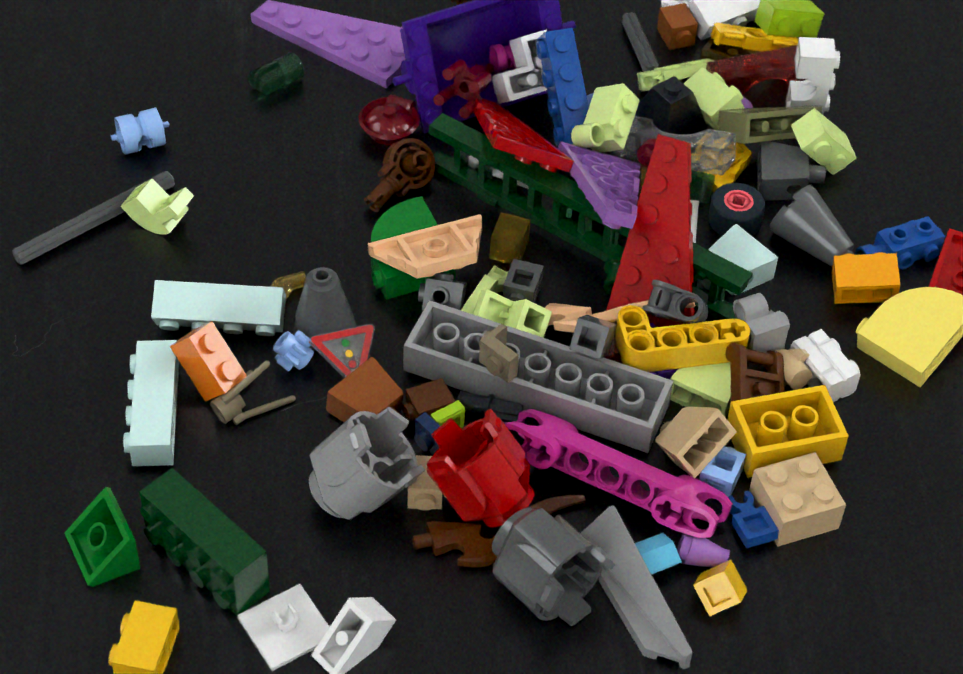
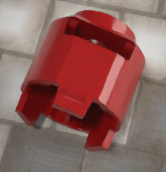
(481, 470)

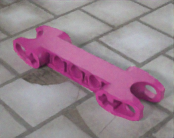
(670, 499)

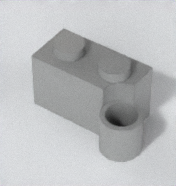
(767, 327)

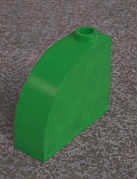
(399, 220)

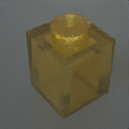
(509, 238)

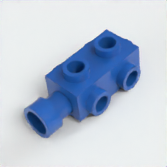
(909, 240)

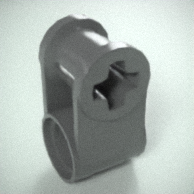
(670, 301)

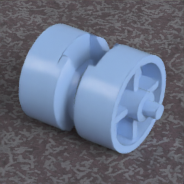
(141, 130)

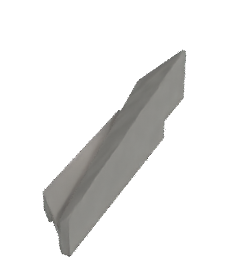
(636, 592)

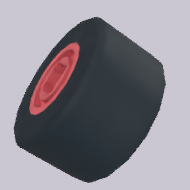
(736, 205)

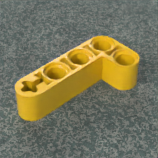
(676, 344)

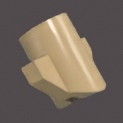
(795, 371)

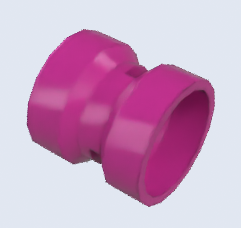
(501, 58)

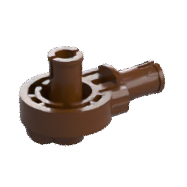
(400, 169)

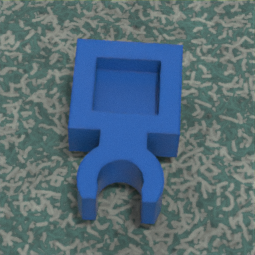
(752, 523)

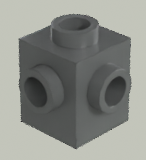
(453, 291)

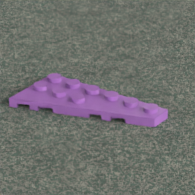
(353, 43)
(607, 182)

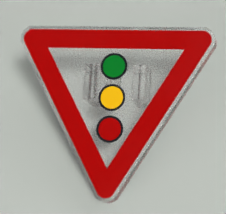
(345, 348)

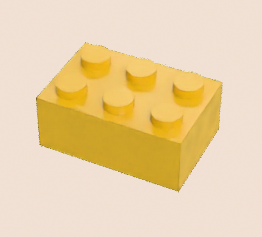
(787, 427)

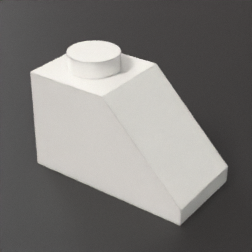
(353, 635)

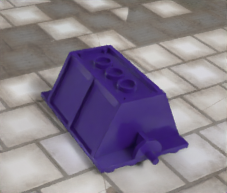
(466, 34)

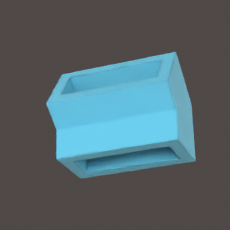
(658, 553)

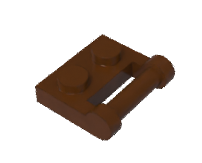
(753, 383)

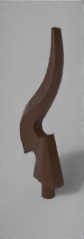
(467, 537)

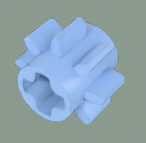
(293, 350)

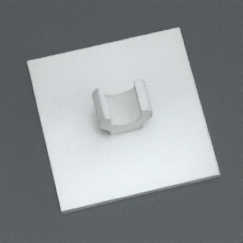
(284, 626)

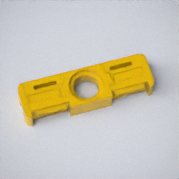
(749, 38)

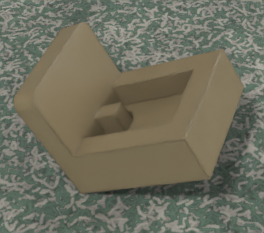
(496, 355)

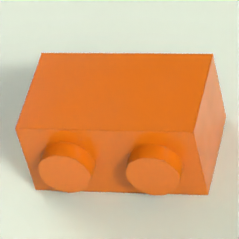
(208, 361)

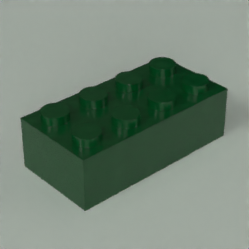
(204, 542)

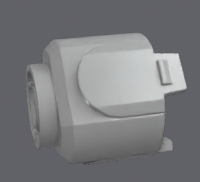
(363, 464)

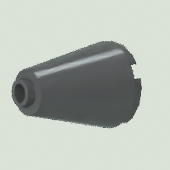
(812, 226)
(322, 305)

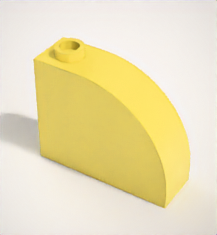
(913, 331)

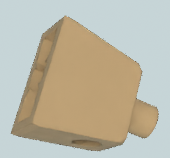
(695, 437)

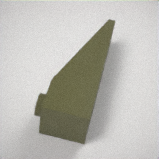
(762, 124)

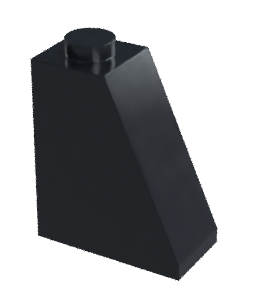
(672, 108)

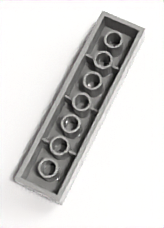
(550, 377)

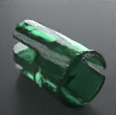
(277, 73)

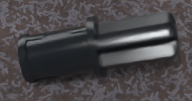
(479, 404)

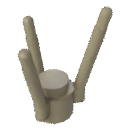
(230, 404)

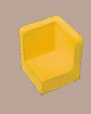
(720, 587)

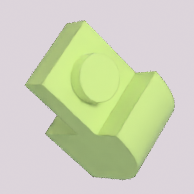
(155, 208)
(516, 314)

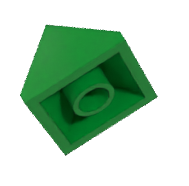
(103, 541)

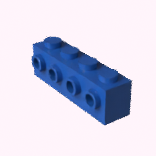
(563, 82)

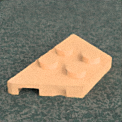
(432, 248)

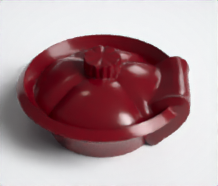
(389, 119)

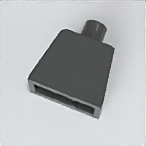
(784, 171)

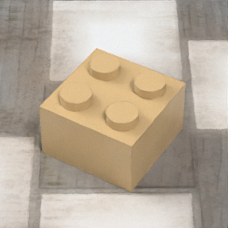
(798, 498)

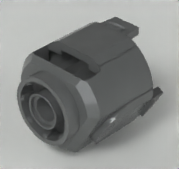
(547, 564)

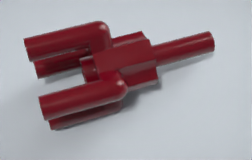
(467, 84)

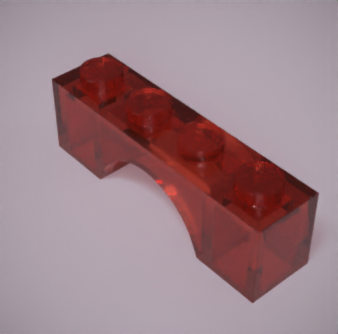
(753, 68)

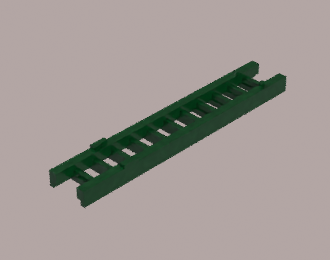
(565, 193)

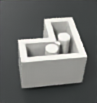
(527, 77)

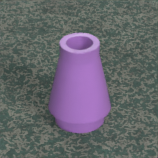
(701, 552)

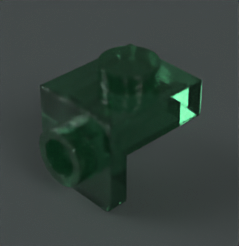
(701, 186)

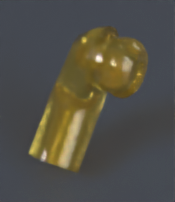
(290, 282)

